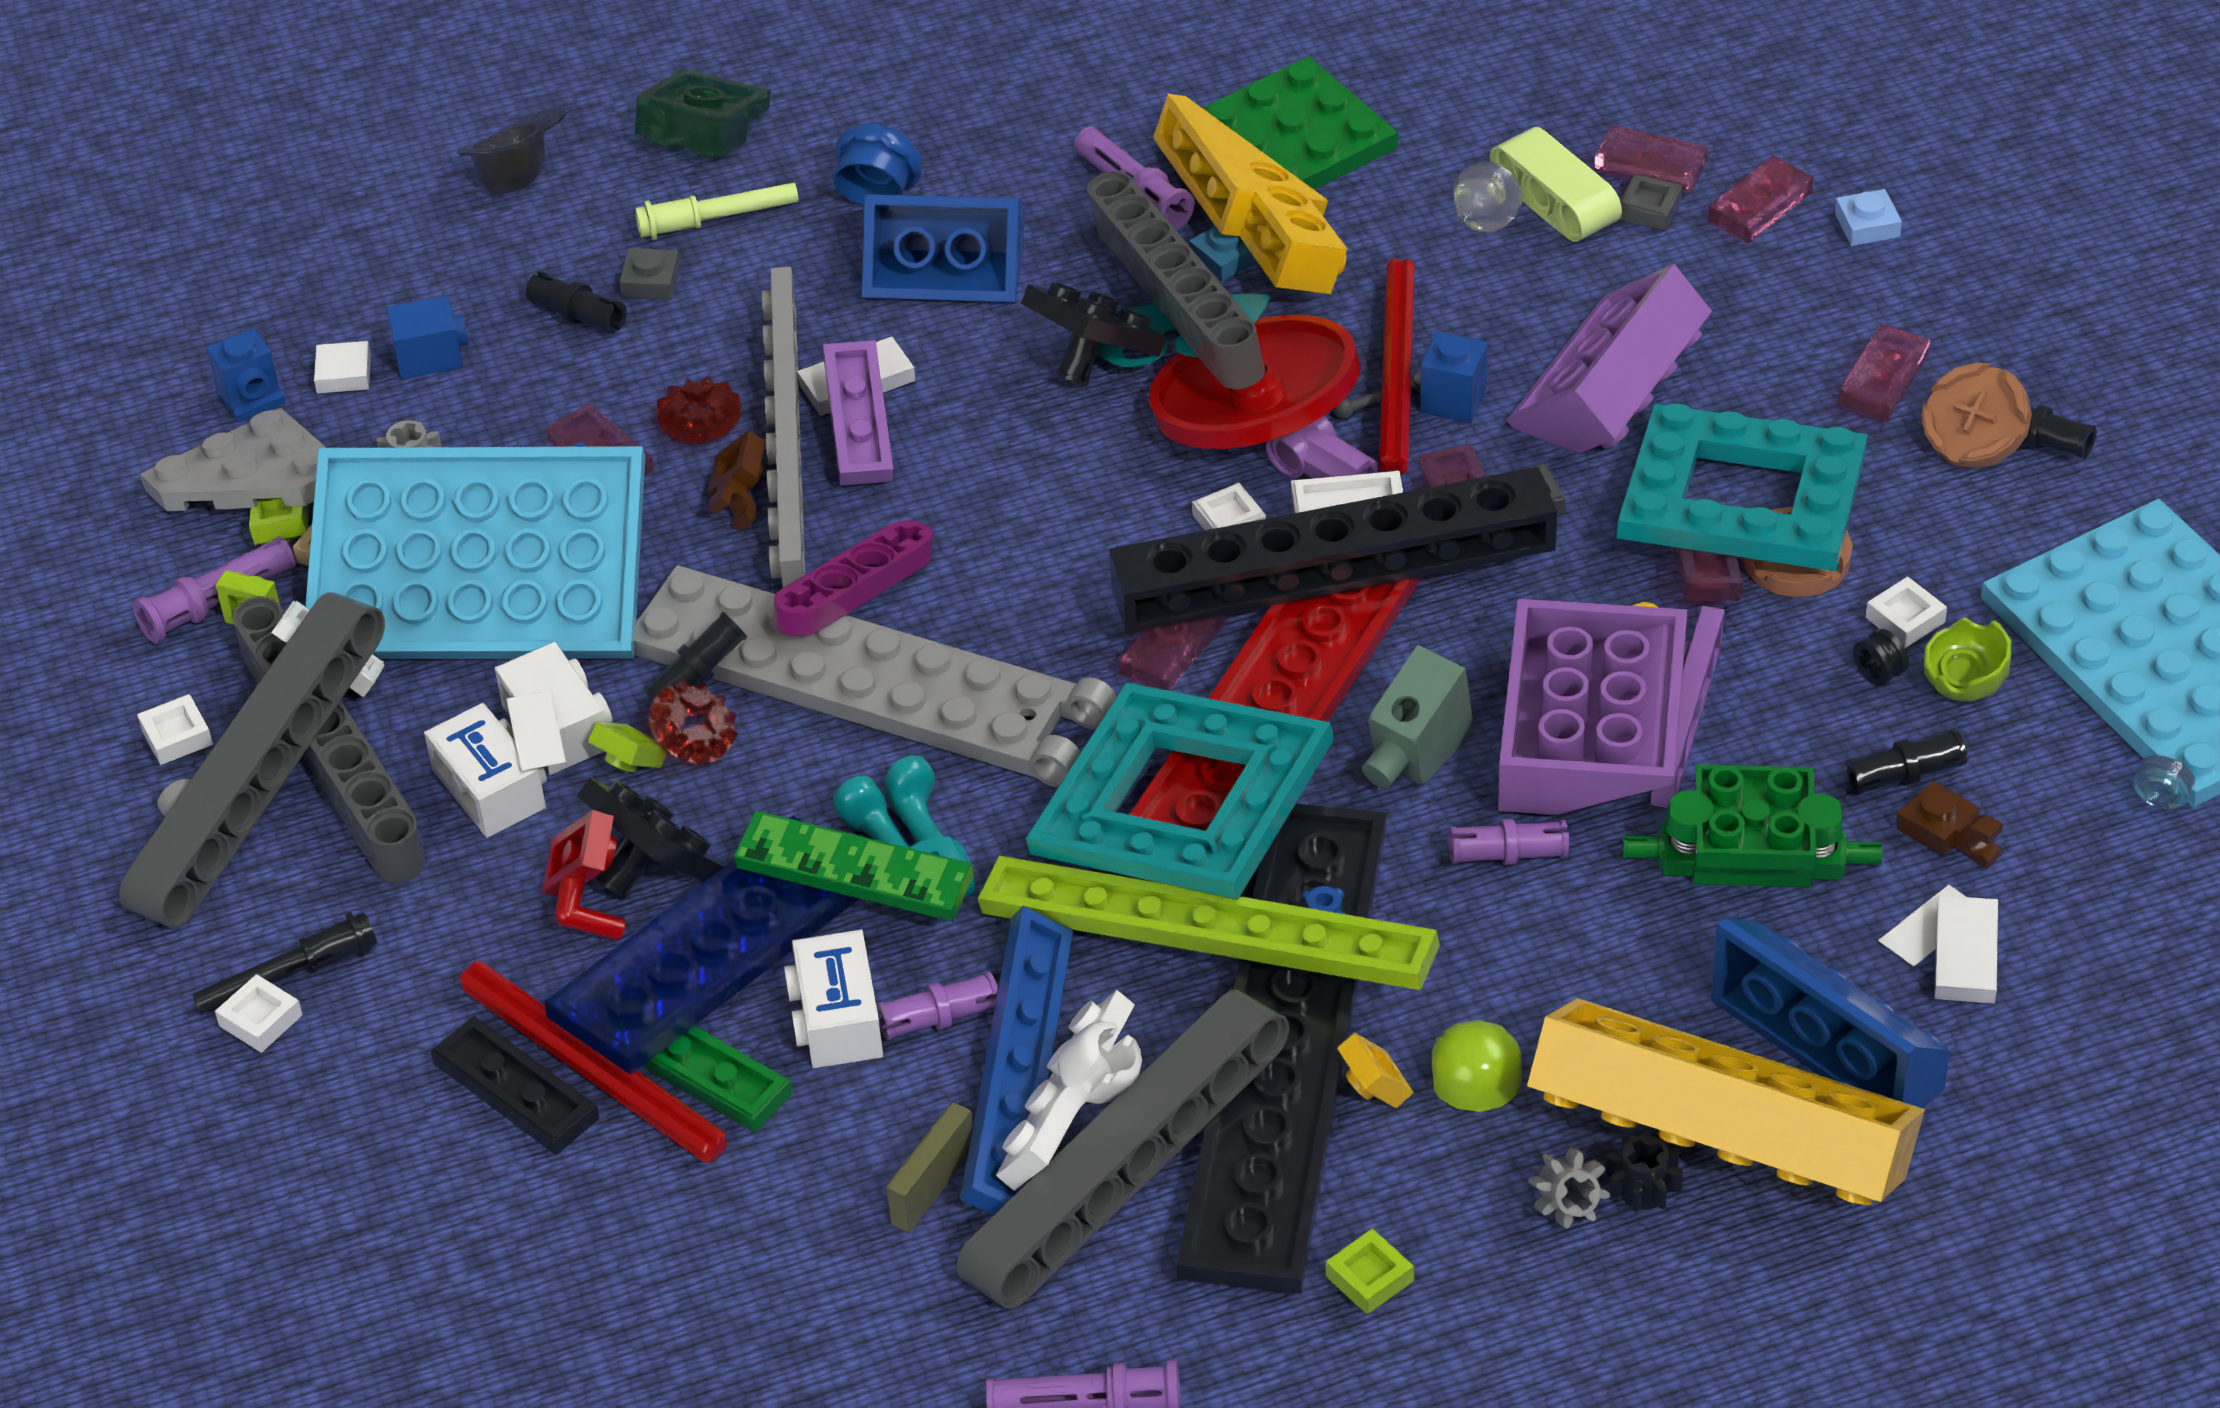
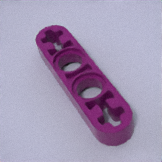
(812, 604)

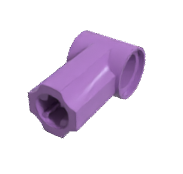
(1317, 453)

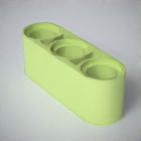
(1558, 184)

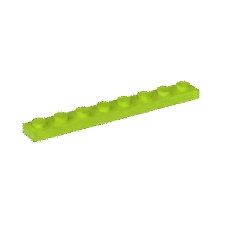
(1213, 923)

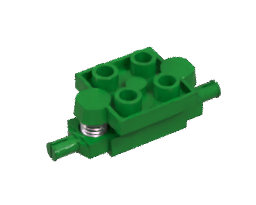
(1753, 830)

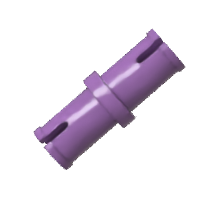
(1508, 841)
(937, 1005)

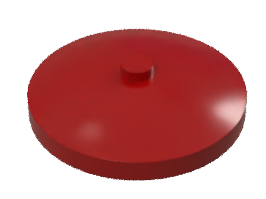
(1307, 374)

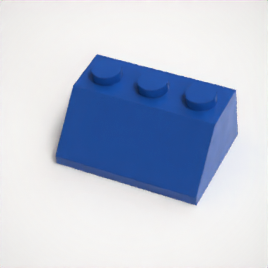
(942, 248)

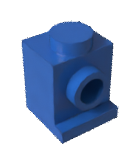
(245, 375)

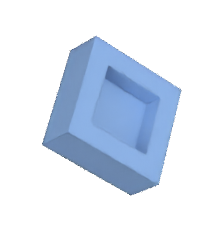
(1868, 217)

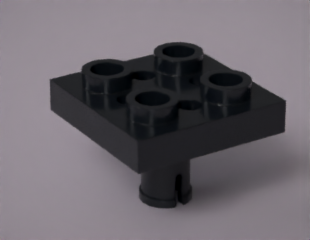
(1092, 323)
(647, 836)

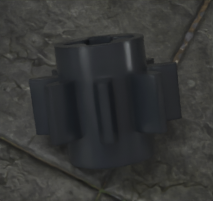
(1644, 1172)

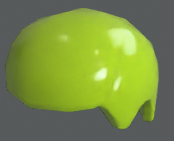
(1968, 660)
(1476, 1066)

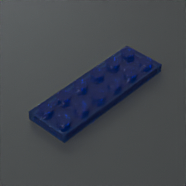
(689, 962)

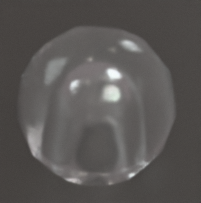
(1486, 197)

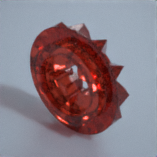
(699, 424)
(702, 742)

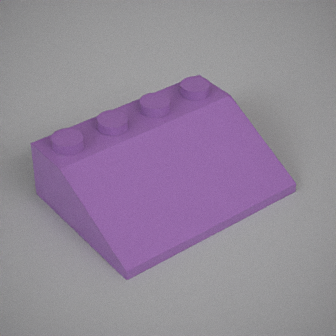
(1590, 704)

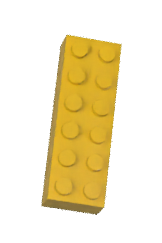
(1725, 1101)

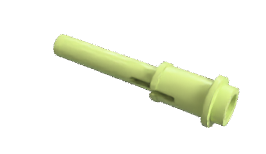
(689, 212)

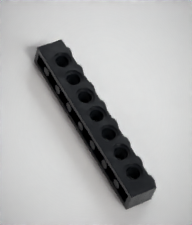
(1332, 549)

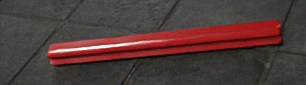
(1397, 366)
(632, 1090)

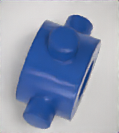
(1324, 899)

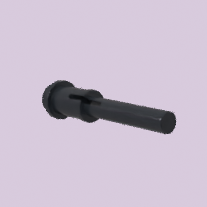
(314, 952)

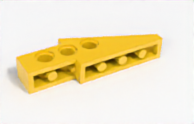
(1252, 198)

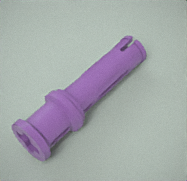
(1100, 150)
(193, 598)
(1115, 1389)

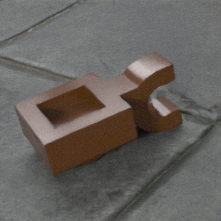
(735, 473)
(1947, 820)

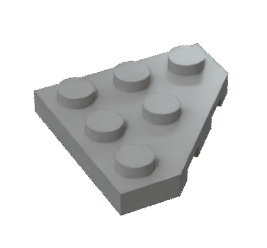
(236, 468)

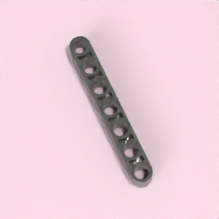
(1176, 280)
(252, 760)
(342, 762)
(1122, 1149)

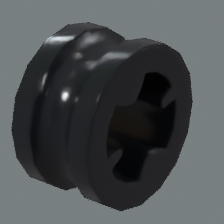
(1880, 657)

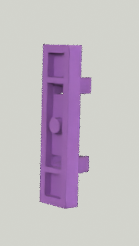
(1698, 670)

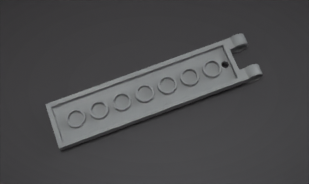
(880, 677)

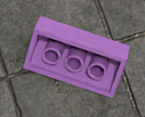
(1613, 363)

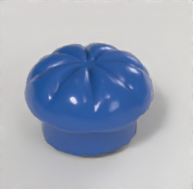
(875, 162)

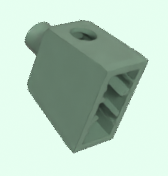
(1419, 720)

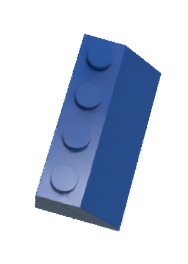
(1822, 1016)

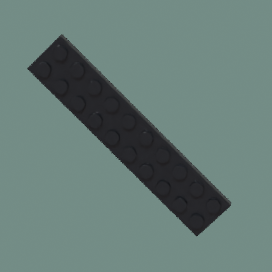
(1270, 1143)

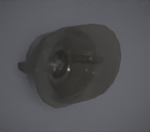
(514, 153)

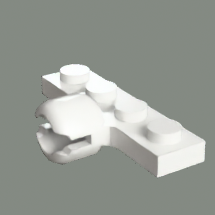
(1083, 1071)

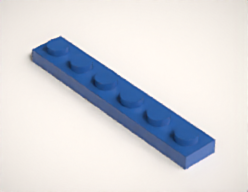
(1017, 1049)

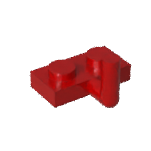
(572, 861)

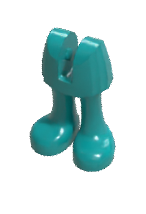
(906, 790)

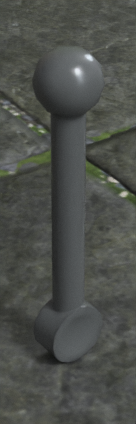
(1346, 407)

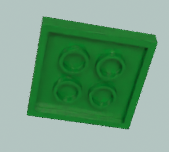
(1306, 123)

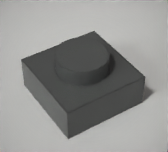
(650, 274)

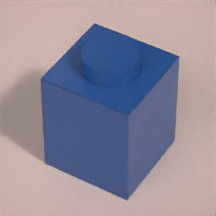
(427, 336)
(1453, 377)

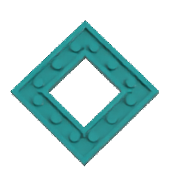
(1809, 537)
(1082, 816)

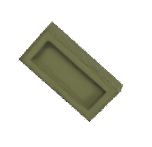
(929, 1167)

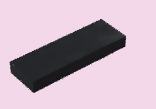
(515, 1085)

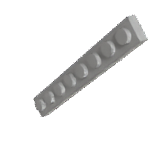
(783, 414)

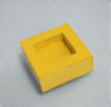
(1373, 1071)

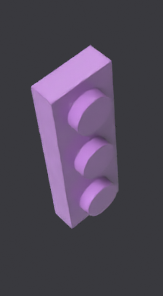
(857, 413)

